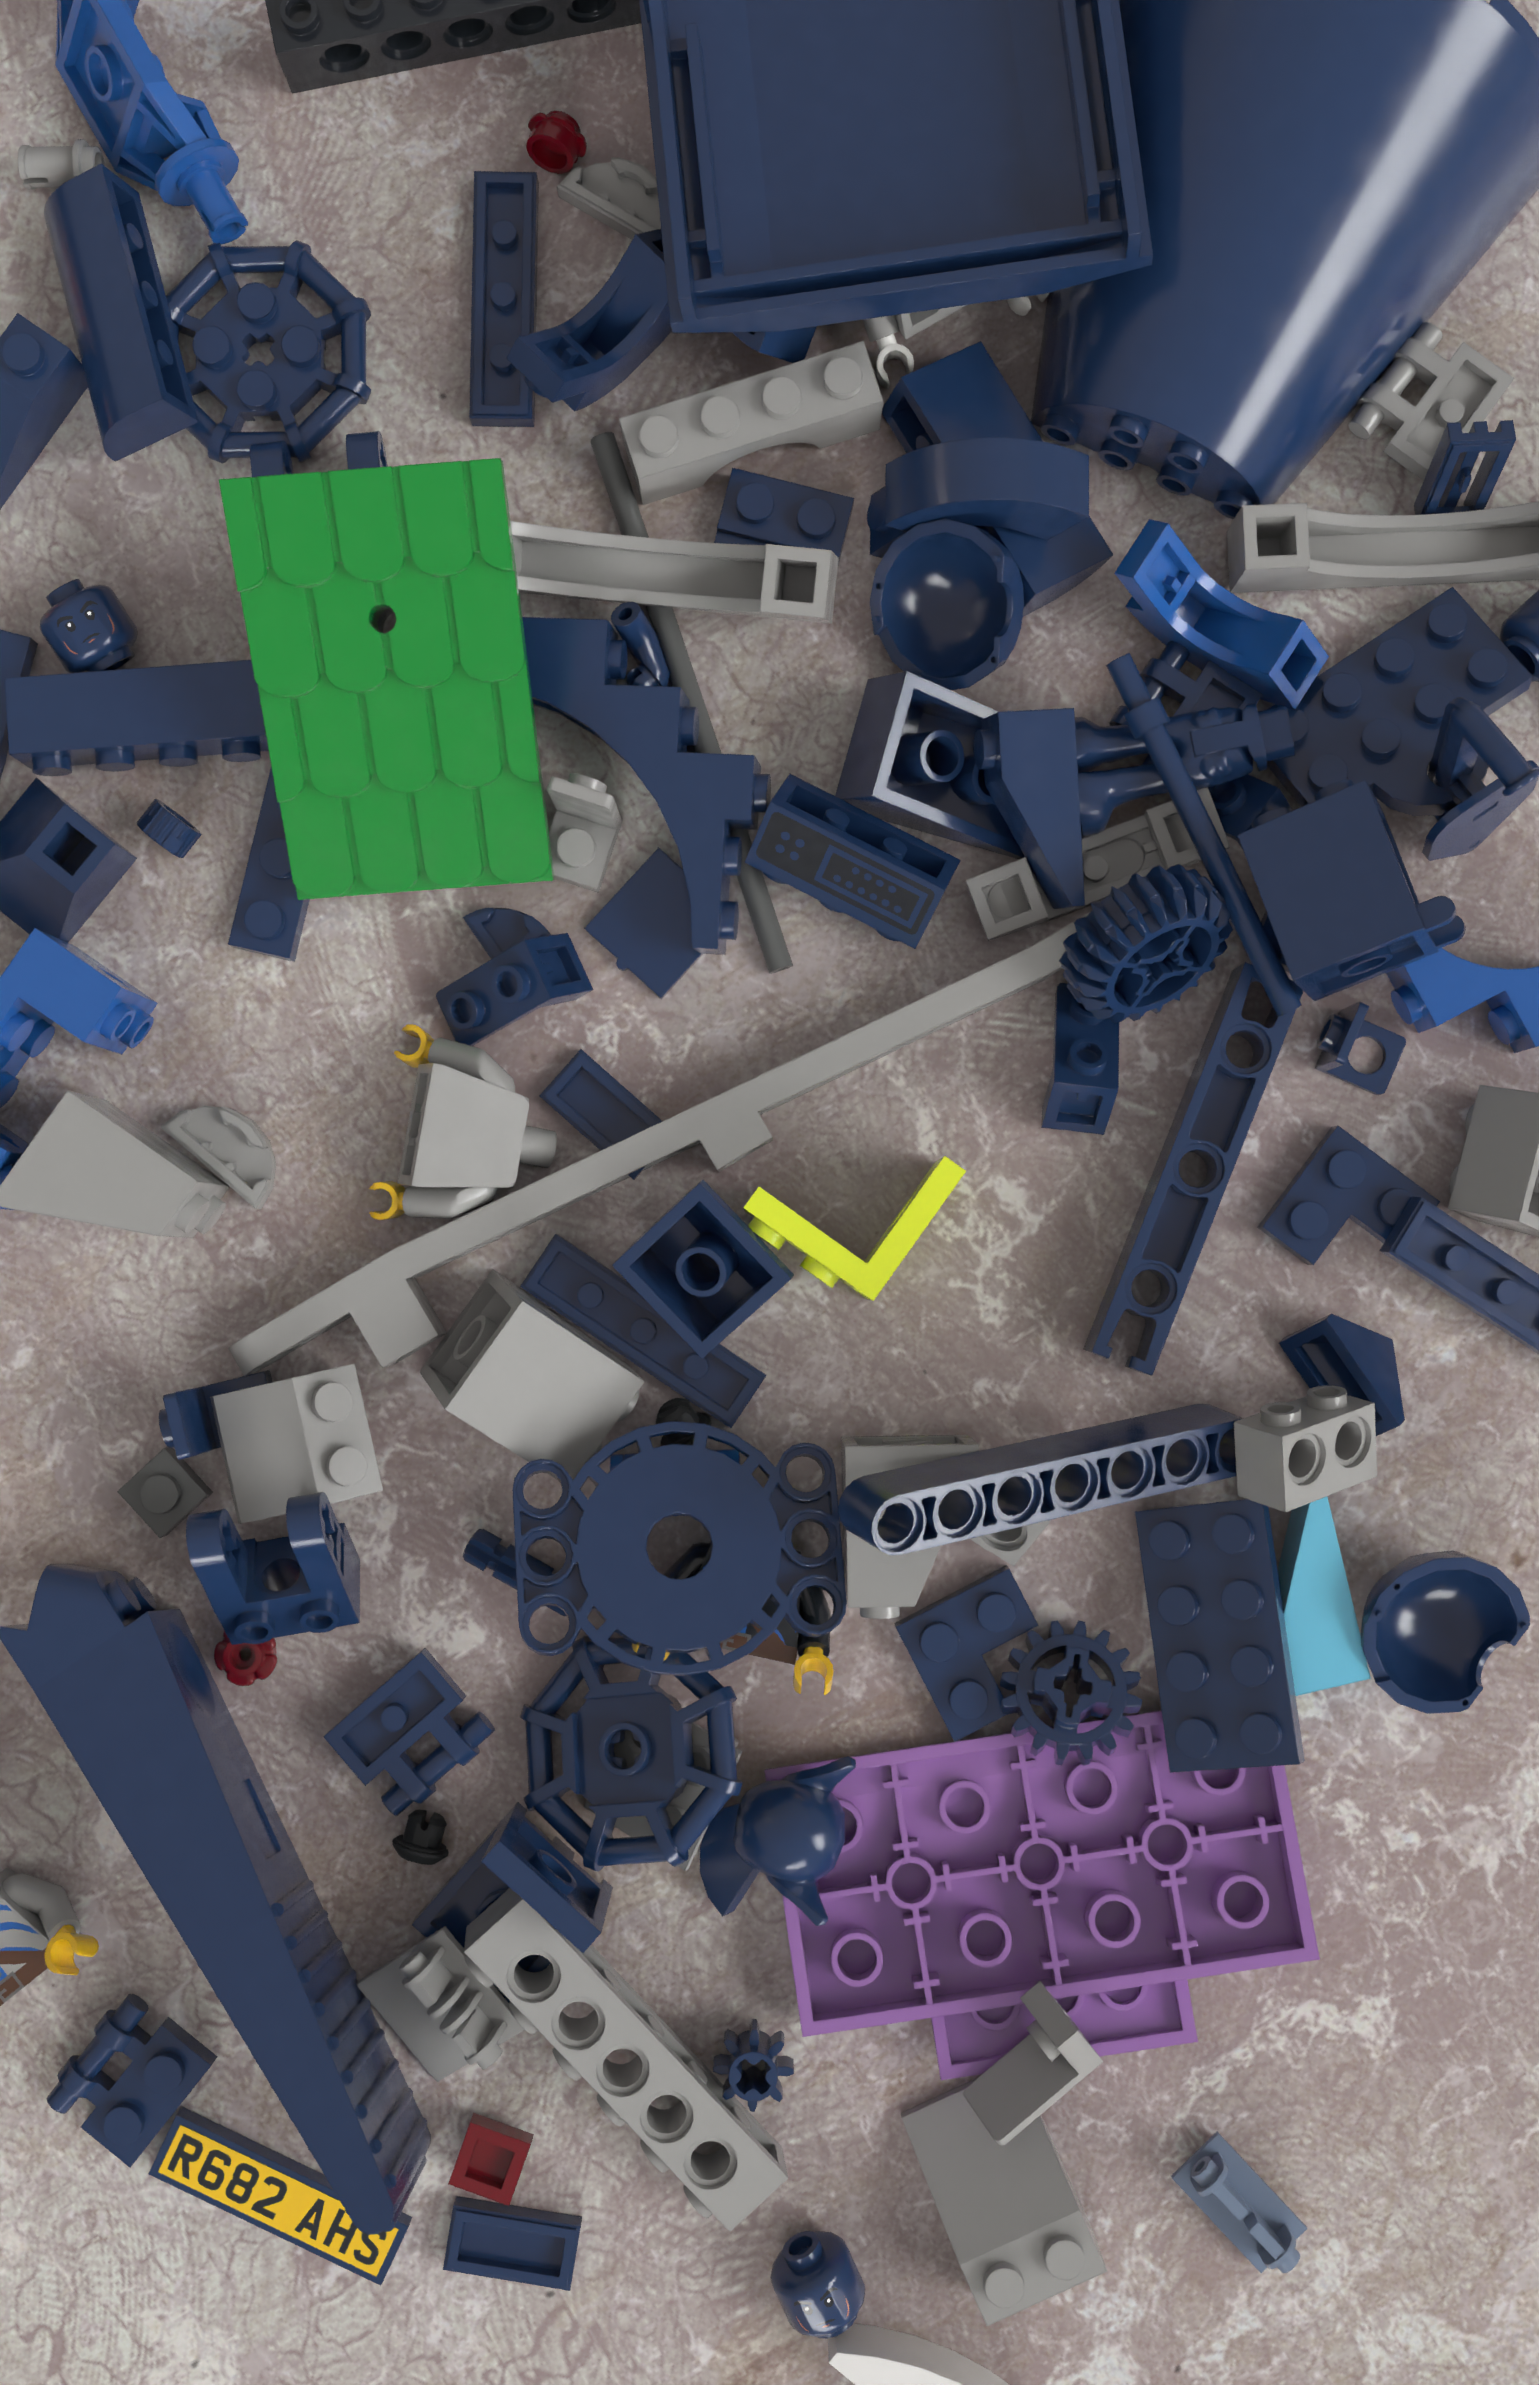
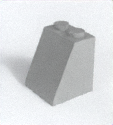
(113, 1173)
(530, 1377)
(872, 1578)

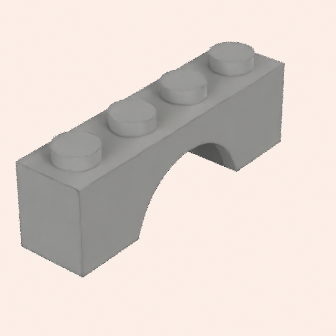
(803, 402)

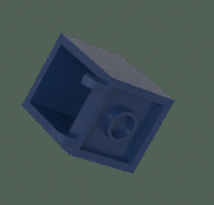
(1342, 891)

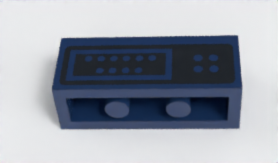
(851, 861)

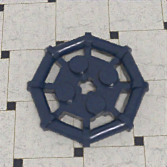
(298, 348)
(657, 1772)

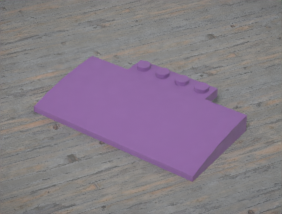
(1001, 1871)

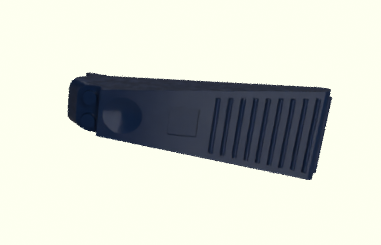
(206, 1835)

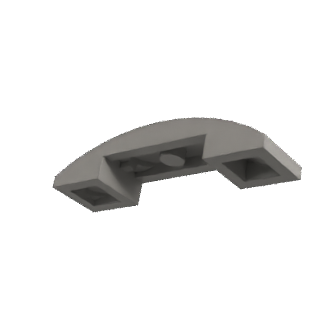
(1013, 899)

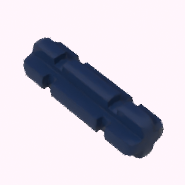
(486, 1551)

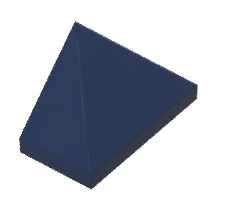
(1351, 1358)

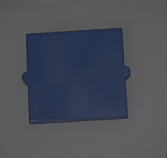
(650, 925)

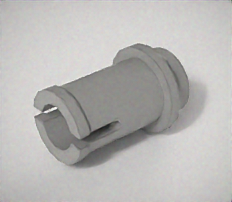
(56, 164)

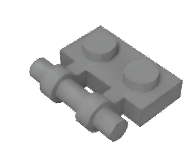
(1458, 392)

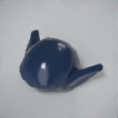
(795, 1832)

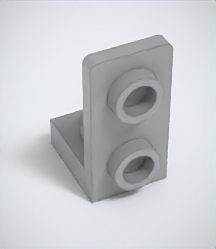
(582, 830)
(1034, 2071)

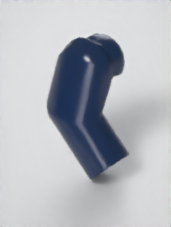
(643, 646)

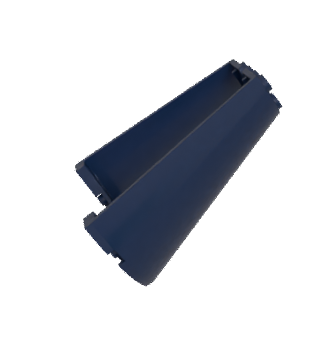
(1306, 213)

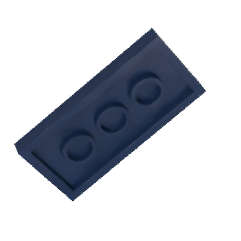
(1219, 1636)

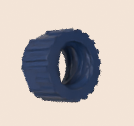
(168, 828)

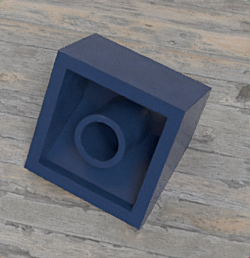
(702, 1269)

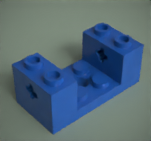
(64, 986)

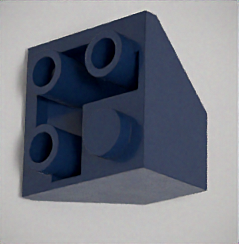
(55, 864)

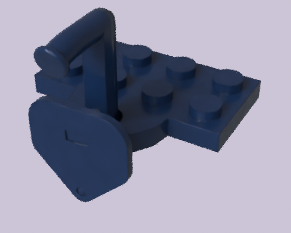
(1412, 708)

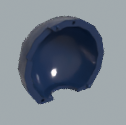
(947, 603)
(1435, 1627)

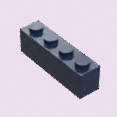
(135, 717)

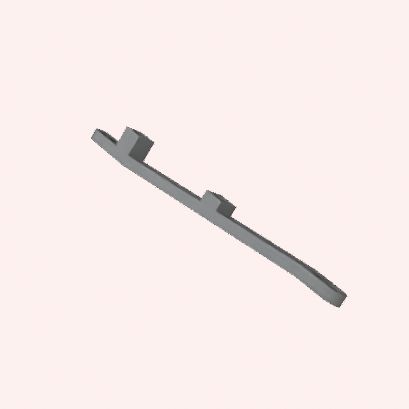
(729, 1126)

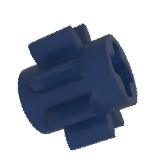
(752, 2083)

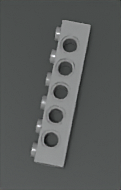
(719, 2183)

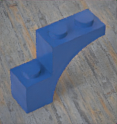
(1447, 985)

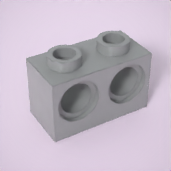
(1305, 1448)

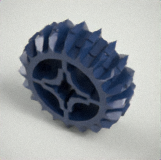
(1146, 943)

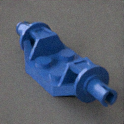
(142, 117)

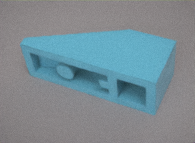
(1318, 1604)

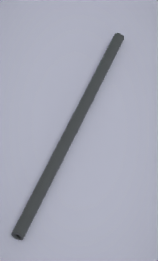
(683, 676)

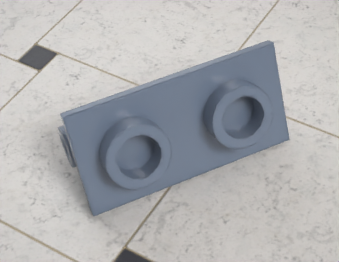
(1241, 2205)

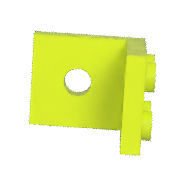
(832, 1261)

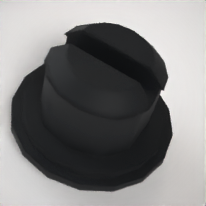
(679, 1411)
(422, 1839)

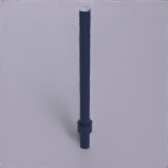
(1147, 720)

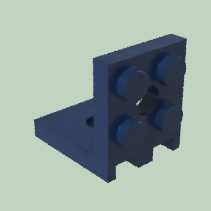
(534, 1868)

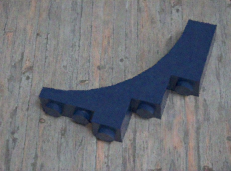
(649, 727)

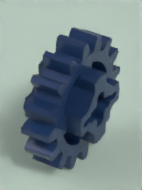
(1095, 1698)

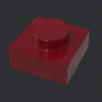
(491, 2159)

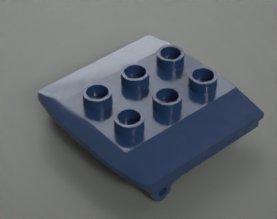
(887, 155)

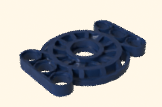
(610, 1563)

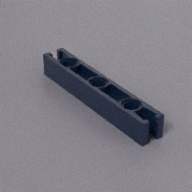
(1172, 1214)

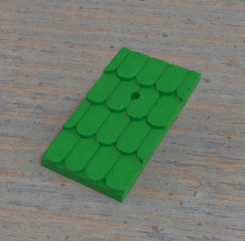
(405, 747)

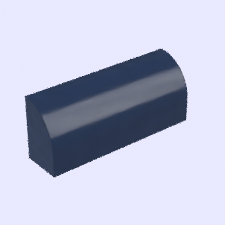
(118, 312)
(970, 399)

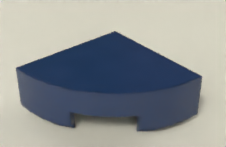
(503, 928)

